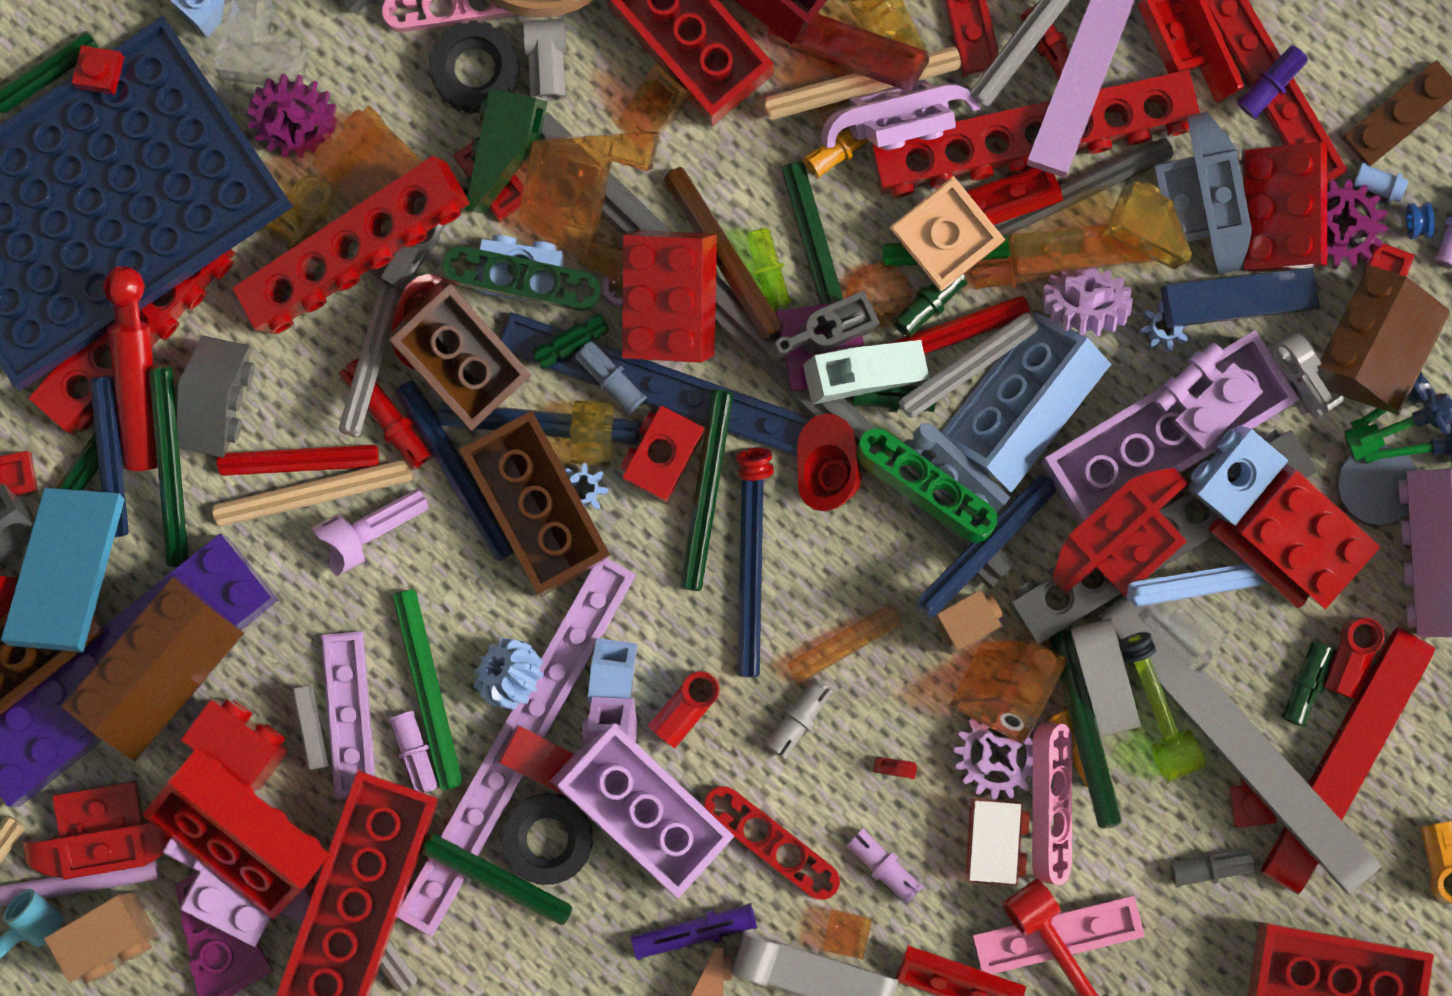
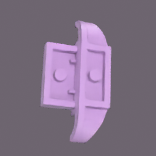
(898, 115)
(223, 906)

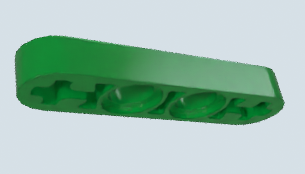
(930, 479)

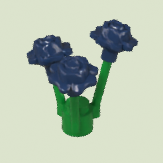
(1436, 409)

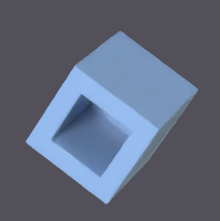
(612, 669)

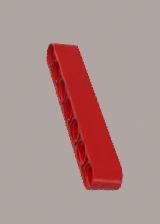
(1355, 747)

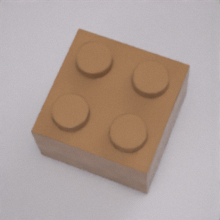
(102, 936)

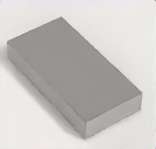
(310, 728)

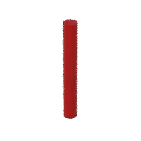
(1258, 563)

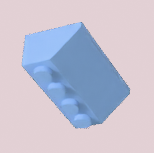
(1025, 401)

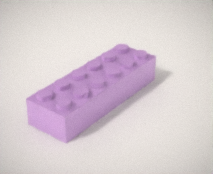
(1148, 440)

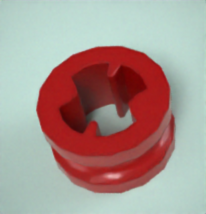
(754, 464)

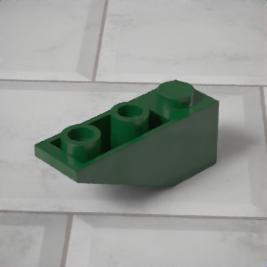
(504, 144)

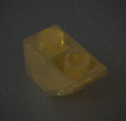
(887, 19)

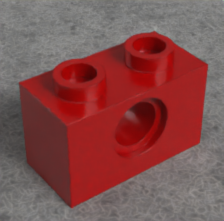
(661, 478)

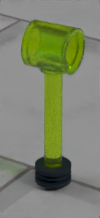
(1177, 752)

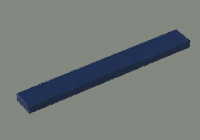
(667, 387)

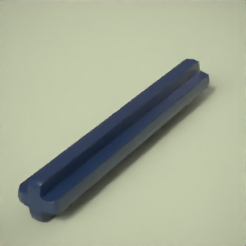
(108, 443)

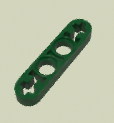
(521, 283)

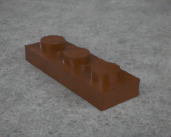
(1401, 114)

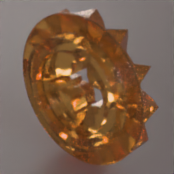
(897, 289)

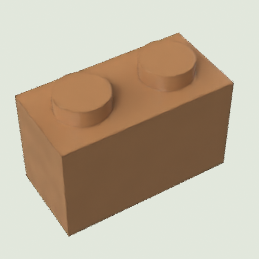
(968, 620)

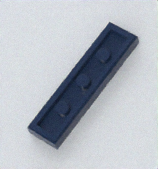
(1239, 297)

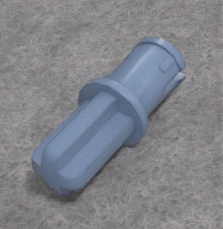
(610, 377)

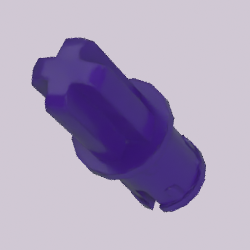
(1272, 82)

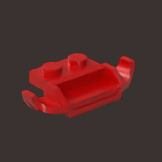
(1125, 535)
(98, 834)

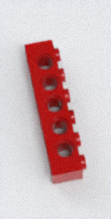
(263, 290)
(56, 392)

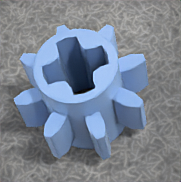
(1159, 336)
(592, 482)

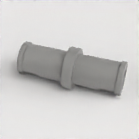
(799, 718)

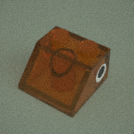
(1009, 685)

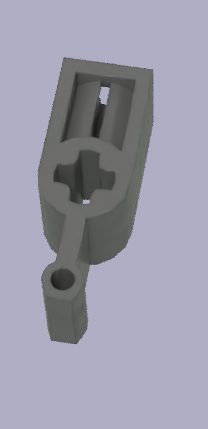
(841, 321)

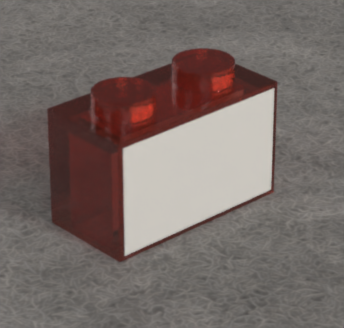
(995, 842)

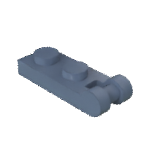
(957, 466)

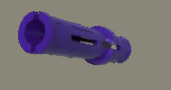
(646, 945)

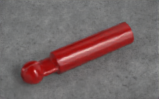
(131, 366)

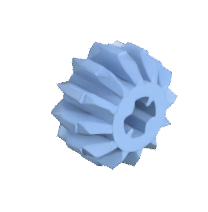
(508, 673)

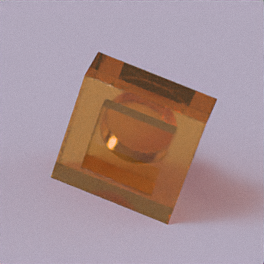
(847, 934)

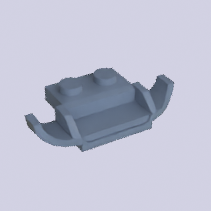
(1209, 193)

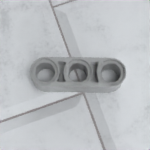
(1106, 677)

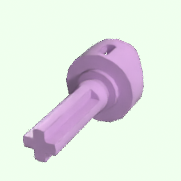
(347, 539)

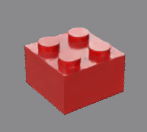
(240, 745)

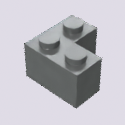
(211, 395)

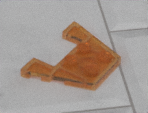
(568, 191)

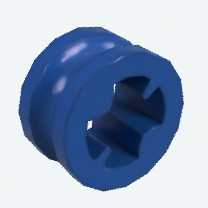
(1420, 220)

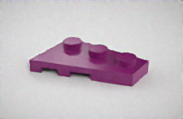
(218, 960)

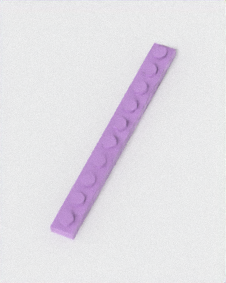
(495, 782)

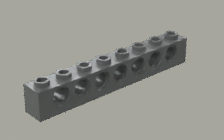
(1043, 622)

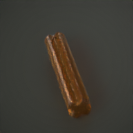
(844, 644)

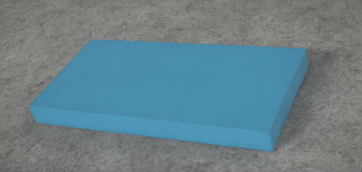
(63, 569)

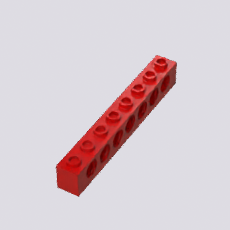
(1171, 91)

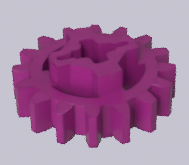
(292, 117)
(1359, 225)

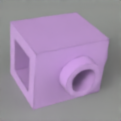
(607, 711)

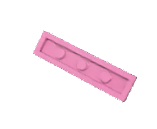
(1078, 928)

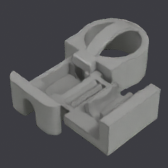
(1300, 365)

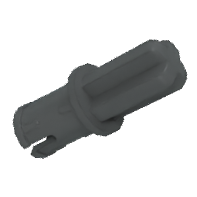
(1213, 867)

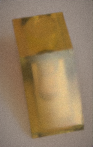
(1149, 225)

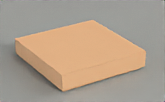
(947, 234)

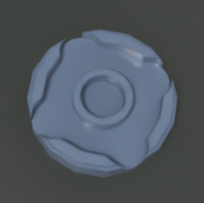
(1372, 489)

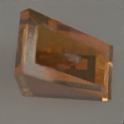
(654, 104)

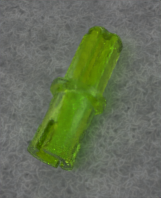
(768, 267)

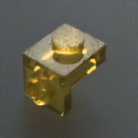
(591, 433)

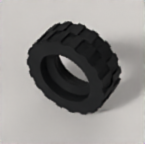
(466, 37)
(515, 839)

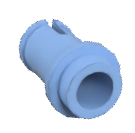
(1381, 183)

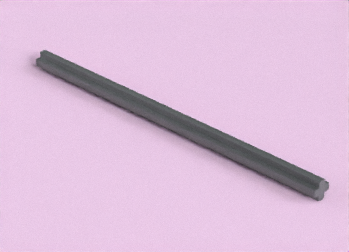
(630, 214)

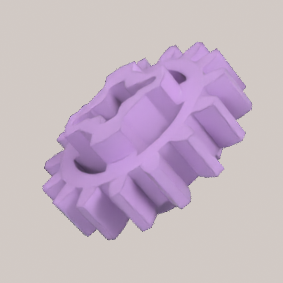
(1087, 300)
(983, 766)

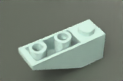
(865, 370)

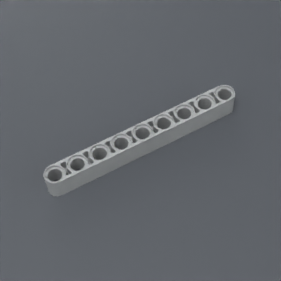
(1253, 757)

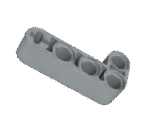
(804, 971)

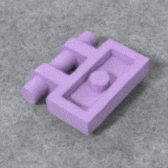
(1217, 405)

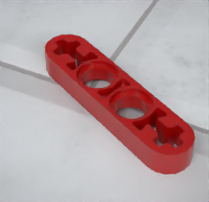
(769, 846)

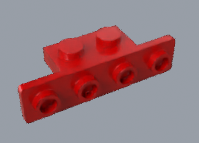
(1191, 40)

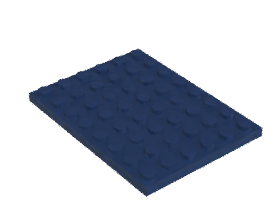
(117, 182)

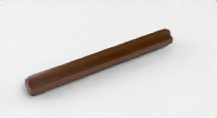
(727, 258)

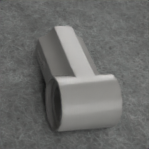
(546, 50)

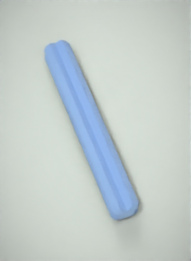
(1193, 585)

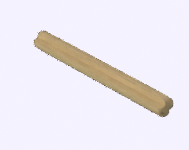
(849, 87)
(312, 493)

